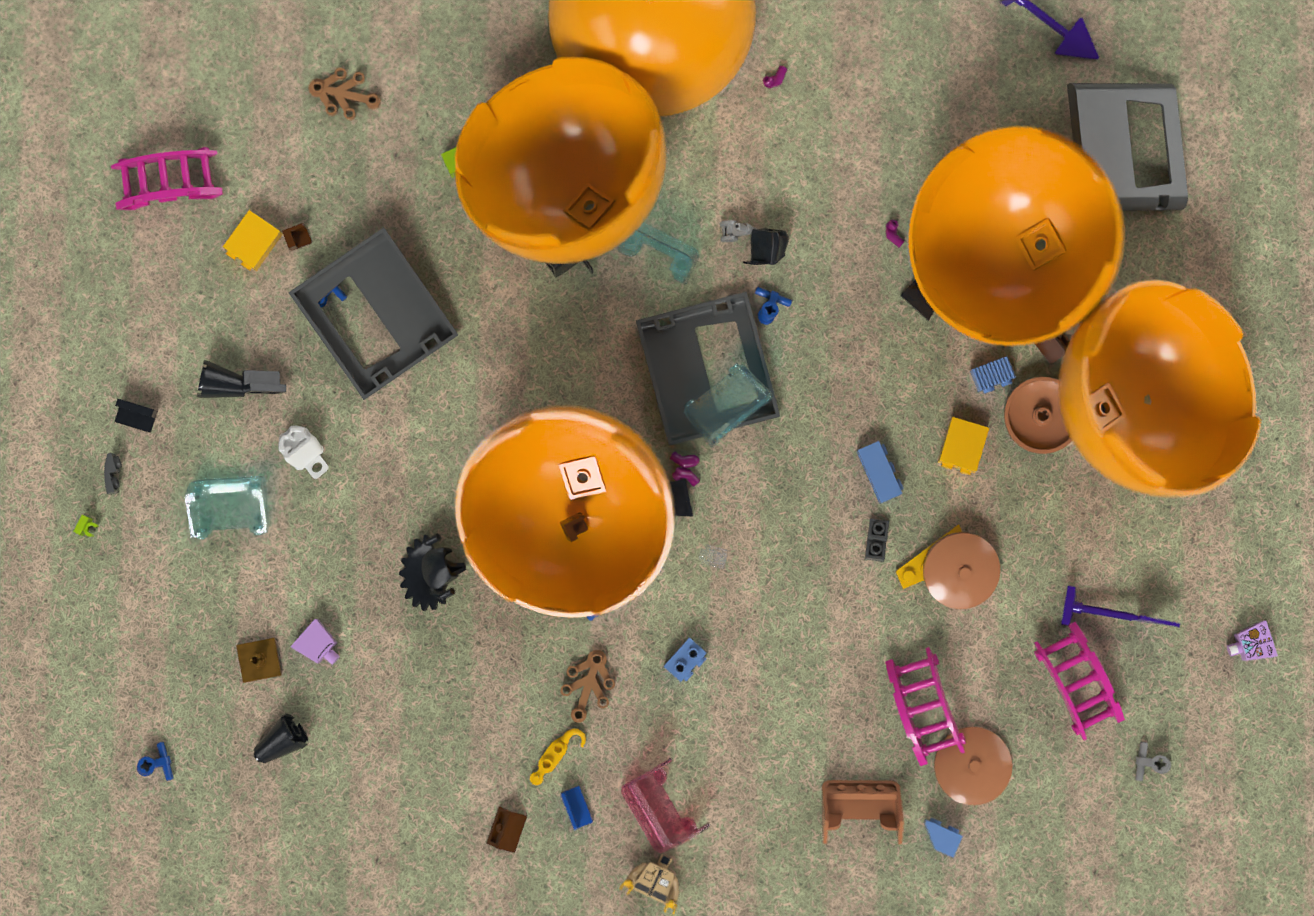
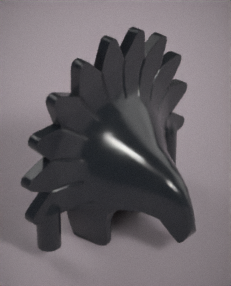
(429, 573)

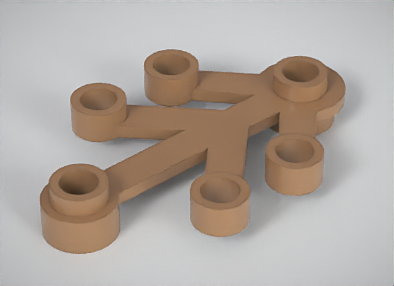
(341, 93)
(589, 682)

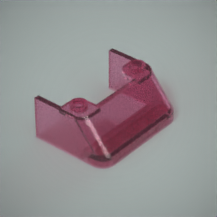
(656, 812)

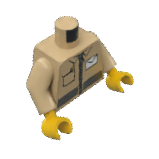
(655, 882)

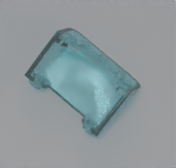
(727, 404)
(227, 505)

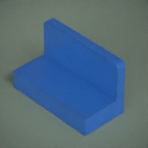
(576, 807)

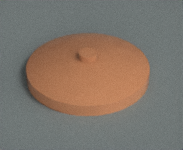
(1035, 416)
(961, 570)
(979, 772)

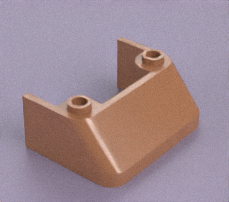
(862, 801)

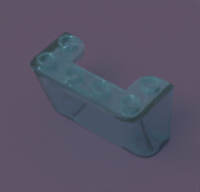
(684, 255)

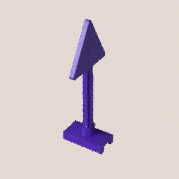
(1075, 42)
(1072, 606)

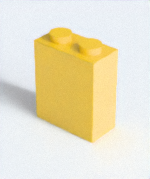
(252, 241)
(963, 446)

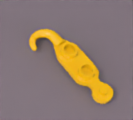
(554, 754)

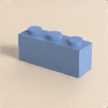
(880, 472)

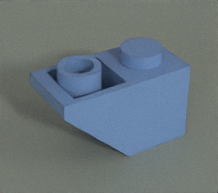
(943, 839)

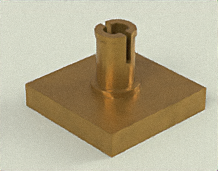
(258, 660)

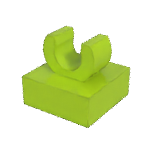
(83, 526)

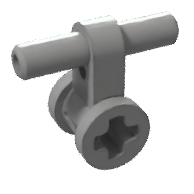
(732, 229)
(1142, 761)

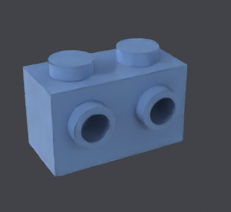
(685, 660)

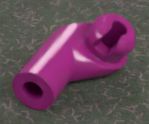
(776, 80)
(891, 233)
(685, 461)
(686, 474)

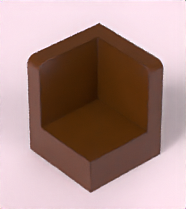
(297, 237)
(574, 526)

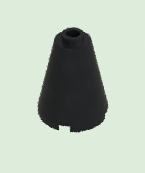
(219, 382)
(281, 740)

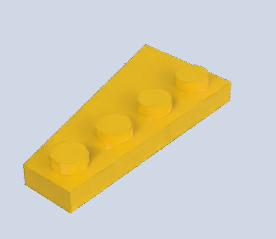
(912, 571)

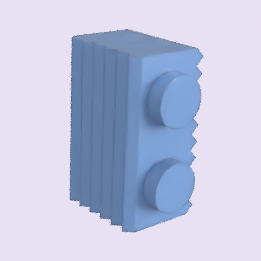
(993, 374)

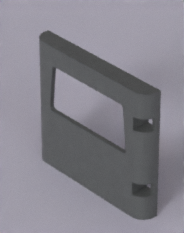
(1102, 130)
(395, 297)
(678, 365)

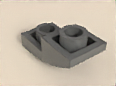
(112, 467)
(876, 540)

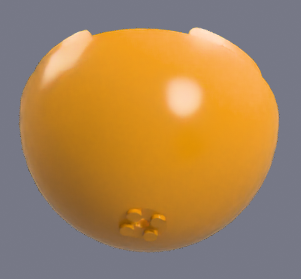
(671, 47)
(552, 149)
(981, 228)
(1199, 382)
(529, 482)

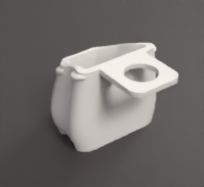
(302, 450)

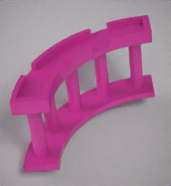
(165, 194)
(1097, 674)
(907, 713)

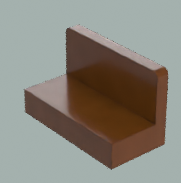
(1053, 348)
(506, 829)

